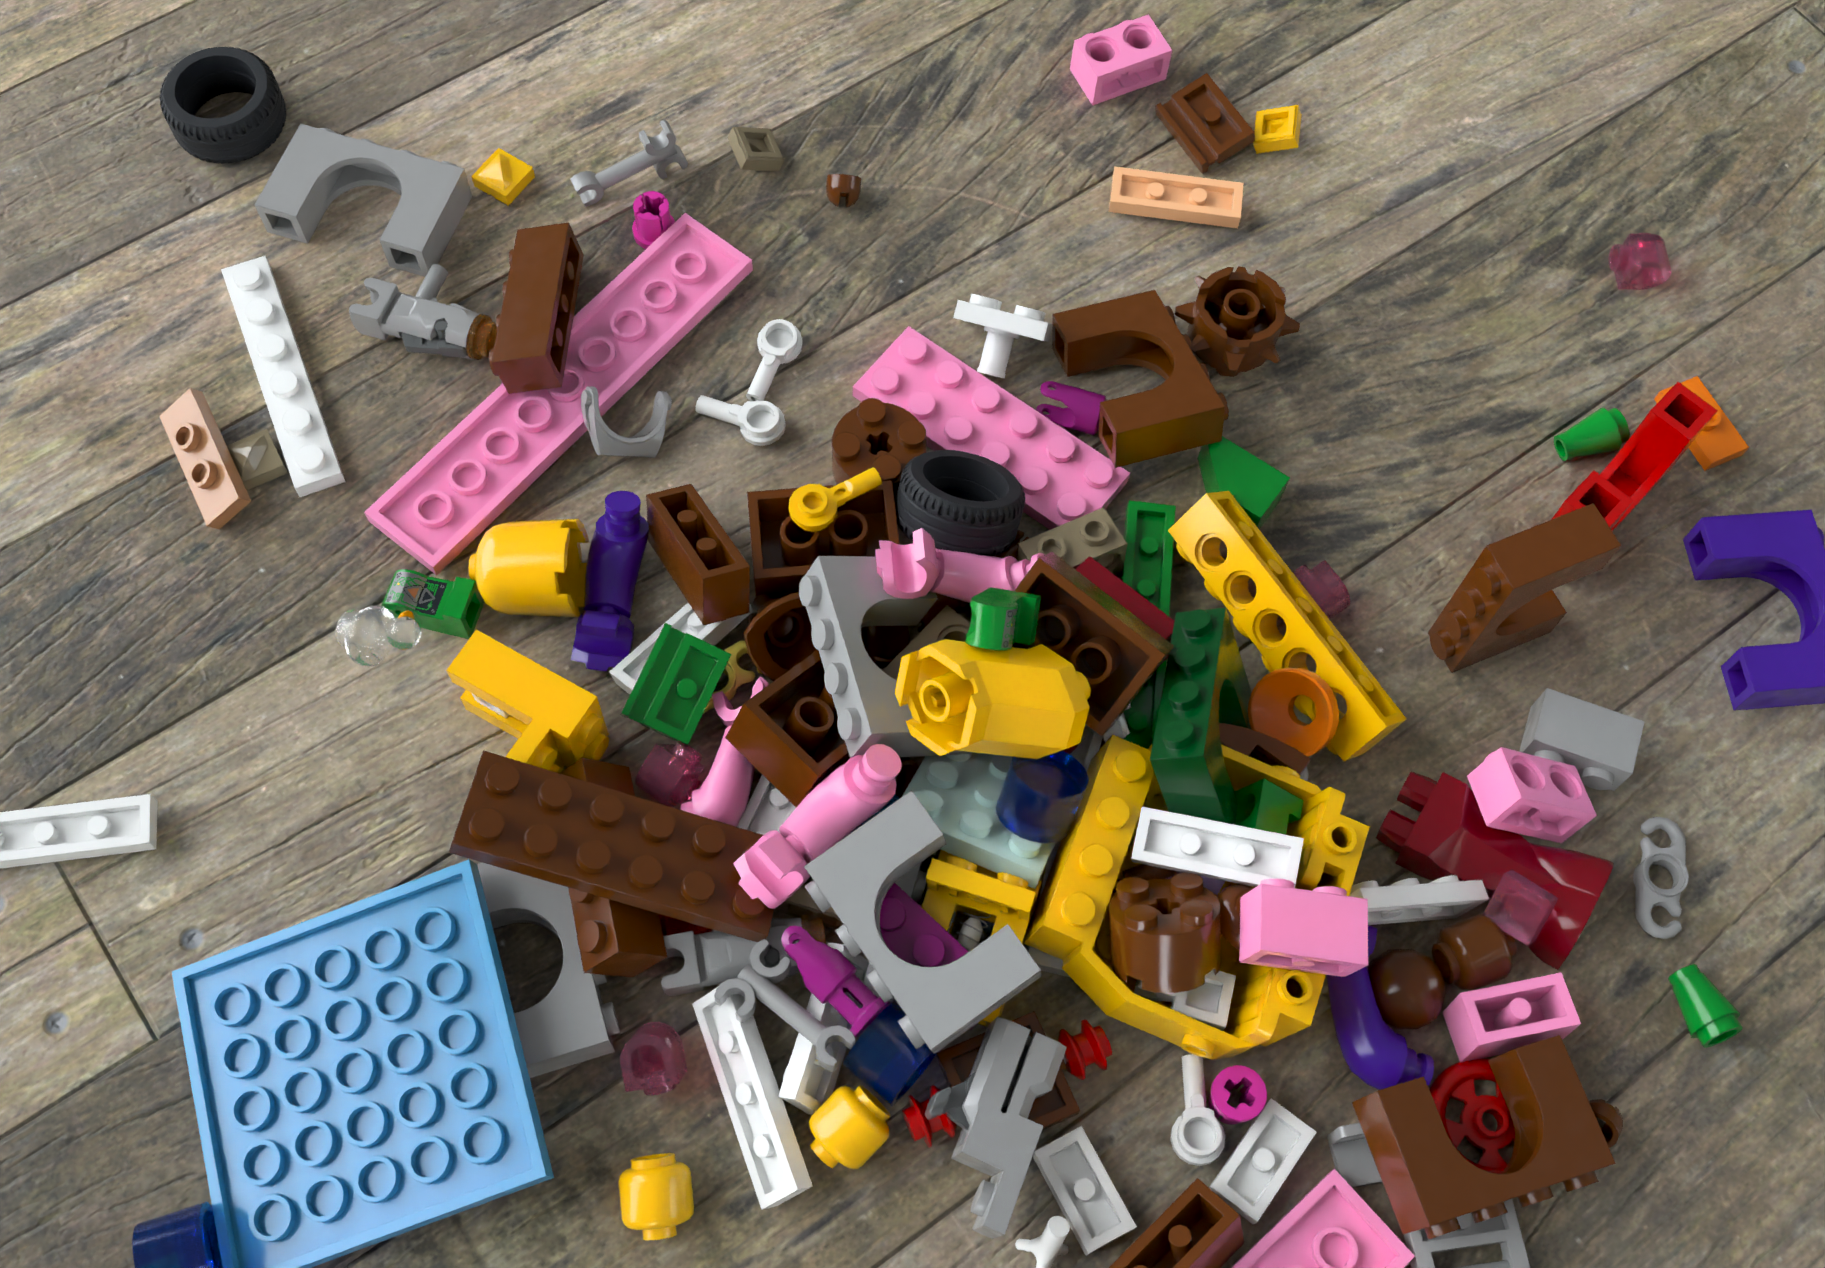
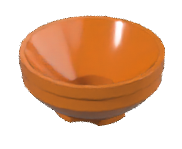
(1273, 712)

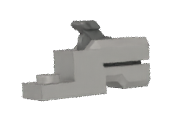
(994, 1115)

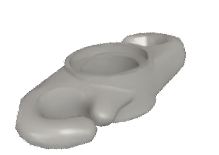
(1649, 895)

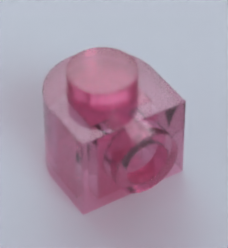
(1640, 262)
(1324, 588)
(670, 773)
(653, 1059)

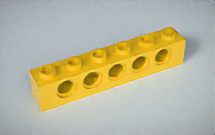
(1279, 593)

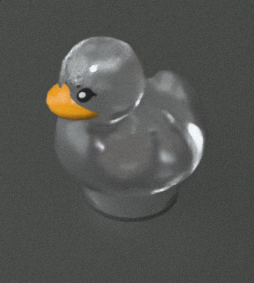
(374, 631)

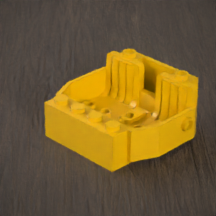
(1075, 901)

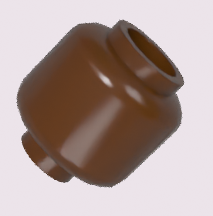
(1473, 952)

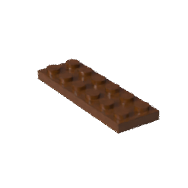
(609, 845)

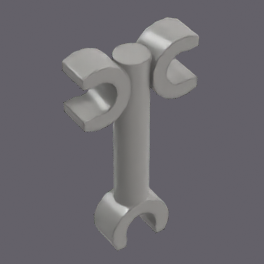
(658, 151)
(758, 982)

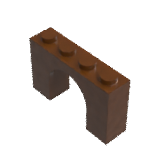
(1142, 333)
(1510, 587)
(1435, 1184)

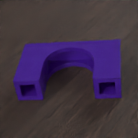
(1790, 555)

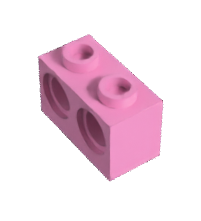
(1120, 59)
(1531, 795)

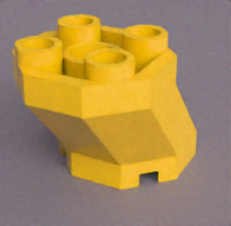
(993, 699)

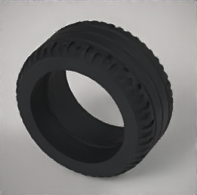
(216, 73)
(960, 502)

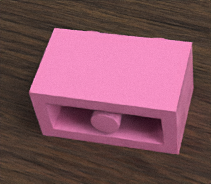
(1303, 928)
(1510, 1016)

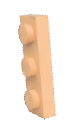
(1176, 197)

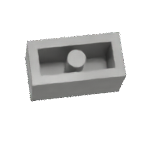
(1584, 735)

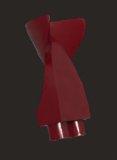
(1455, 841)

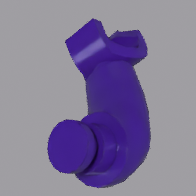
(612, 570)
(1365, 1040)

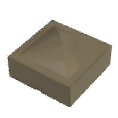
(755, 149)
(257, 459)

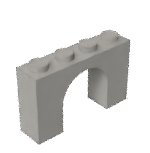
(326, 164)
(840, 600)
(936, 1000)
(571, 1019)

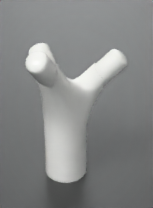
(1049, 1244)

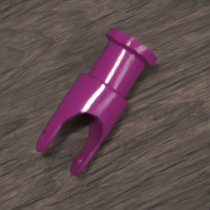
(1081, 409)
(829, 976)

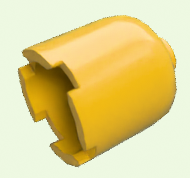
(532, 567)

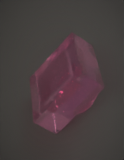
(1520, 907)

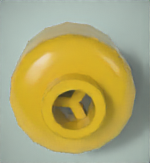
(849, 1127)
(656, 1195)

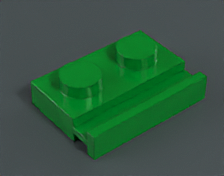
(675, 684)

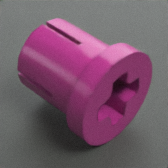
(651, 218)
(1252, 1098)

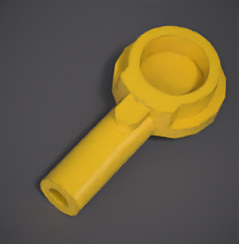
(816, 506)

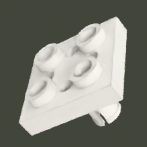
(1001, 329)

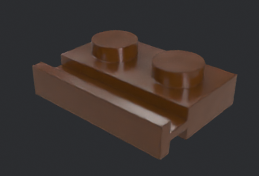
(1205, 123)

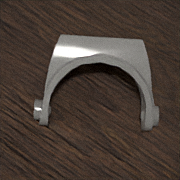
(608, 443)

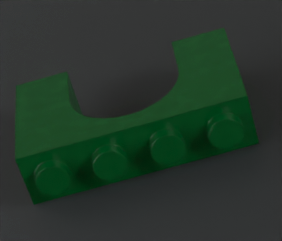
(1200, 690)

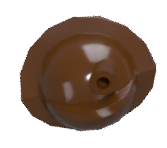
(778, 634)

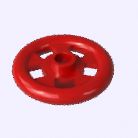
(1458, 1083)

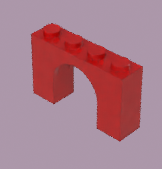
(1644, 458)

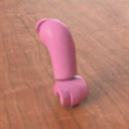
(920, 568)
(730, 779)
(834, 808)

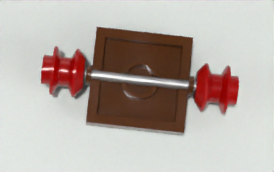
(1048, 1110)

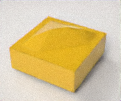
(1277, 129)
(503, 176)

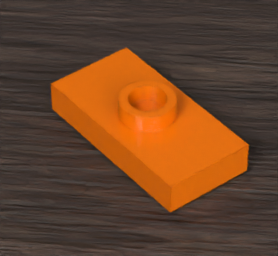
(1719, 438)

